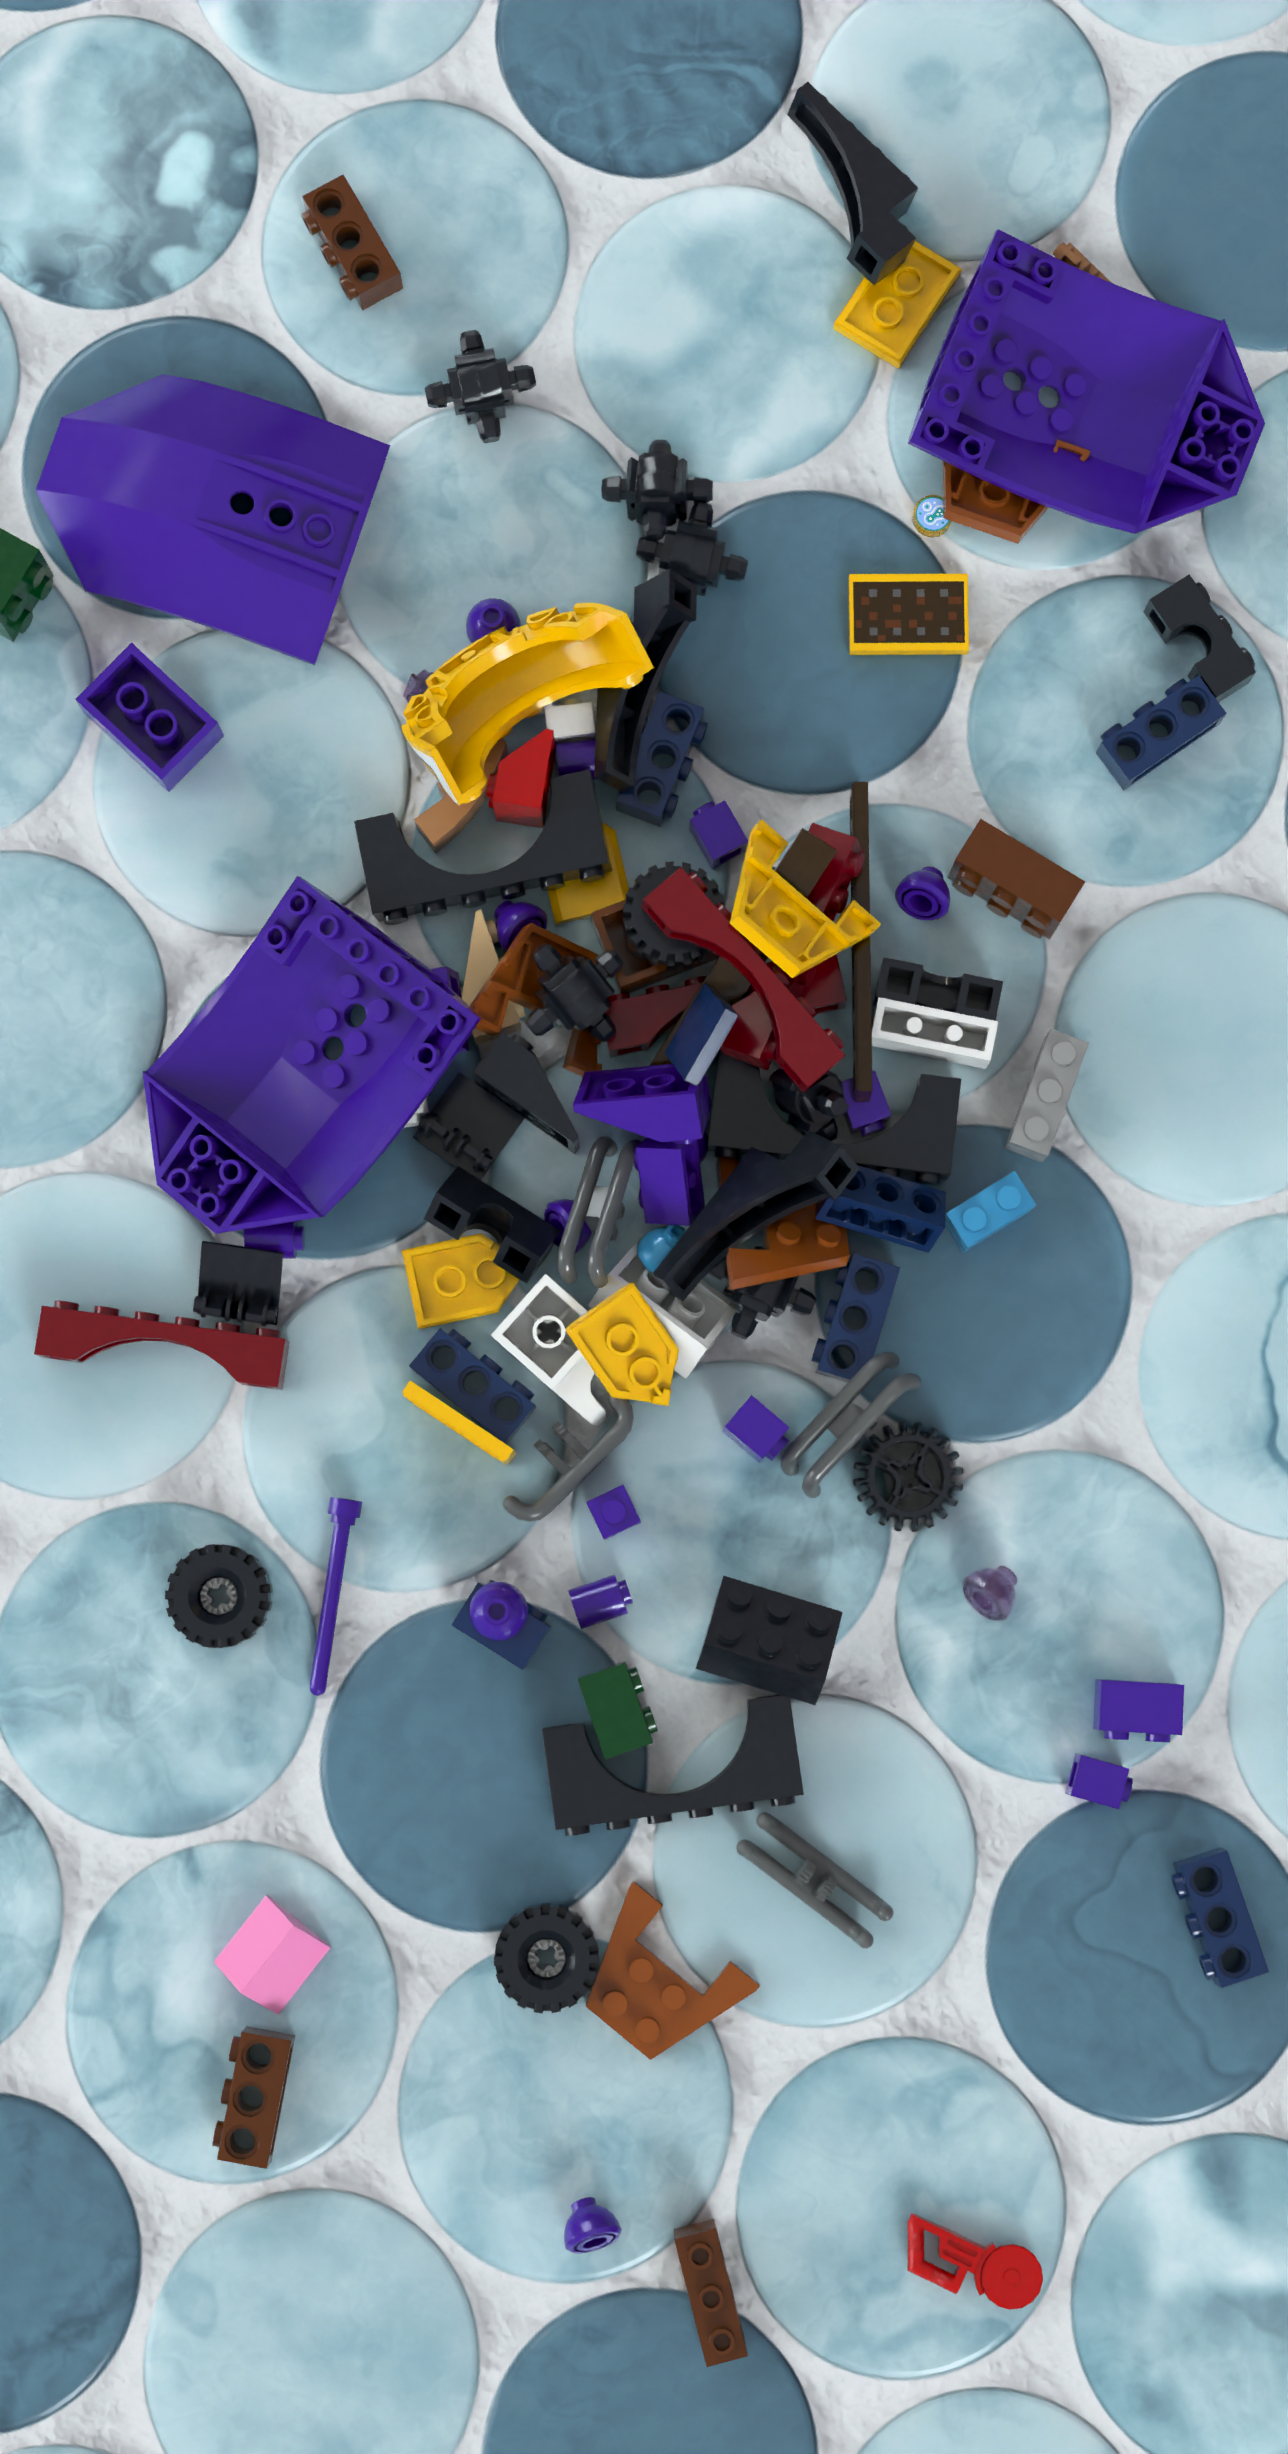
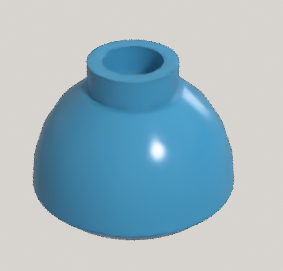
(657, 1244)

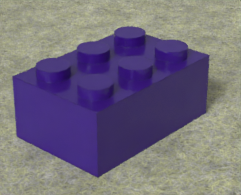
(150, 717)

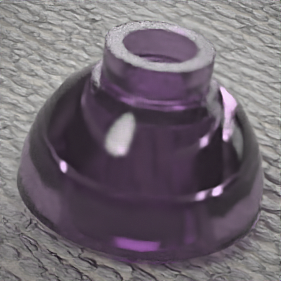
(991, 1592)

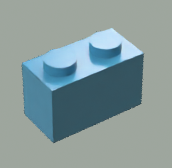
(988, 1211)

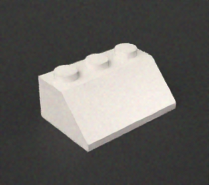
(690, 1323)

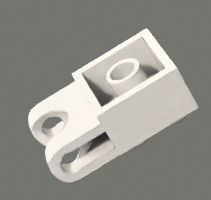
(553, 1362)

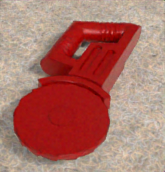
(1005, 2273)

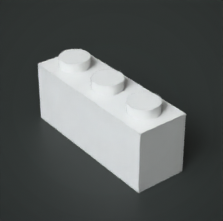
(933, 1033)

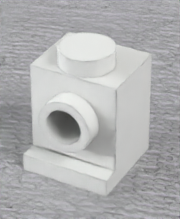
(571, 720)

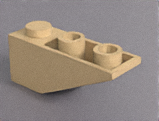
(480, 965)

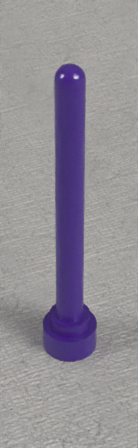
(343, 1515)

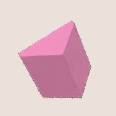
(271, 1955)

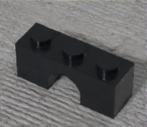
(1187, 611)
(961, 995)
(471, 1204)

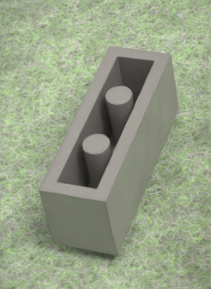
(1046, 1095)

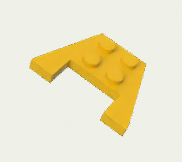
(782, 919)

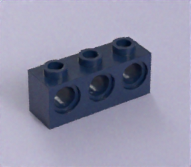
(660, 739)
(1153, 750)
(888, 1209)
(871, 1303)
(451, 1384)
(1238, 1928)

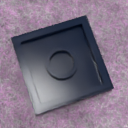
(701, 1034)

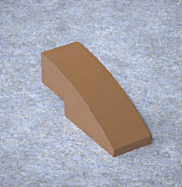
(446, 818)

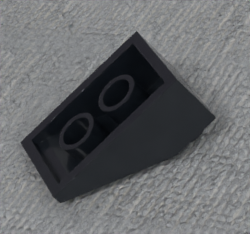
(518, 1080)

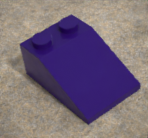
(646, 1102)

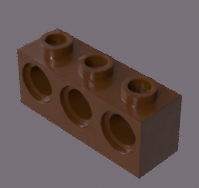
(351, 224)
(260, 2119)
(710, 2293)

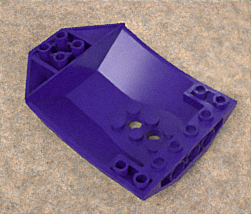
(1134, 383)
(148, 516)
(250, 1107)

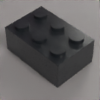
(769, 1640)

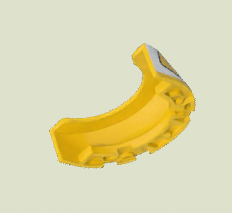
(512, 678)

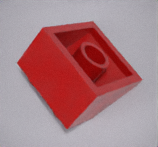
(523, 782)

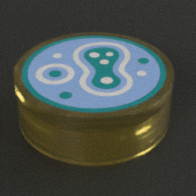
(929, 516)

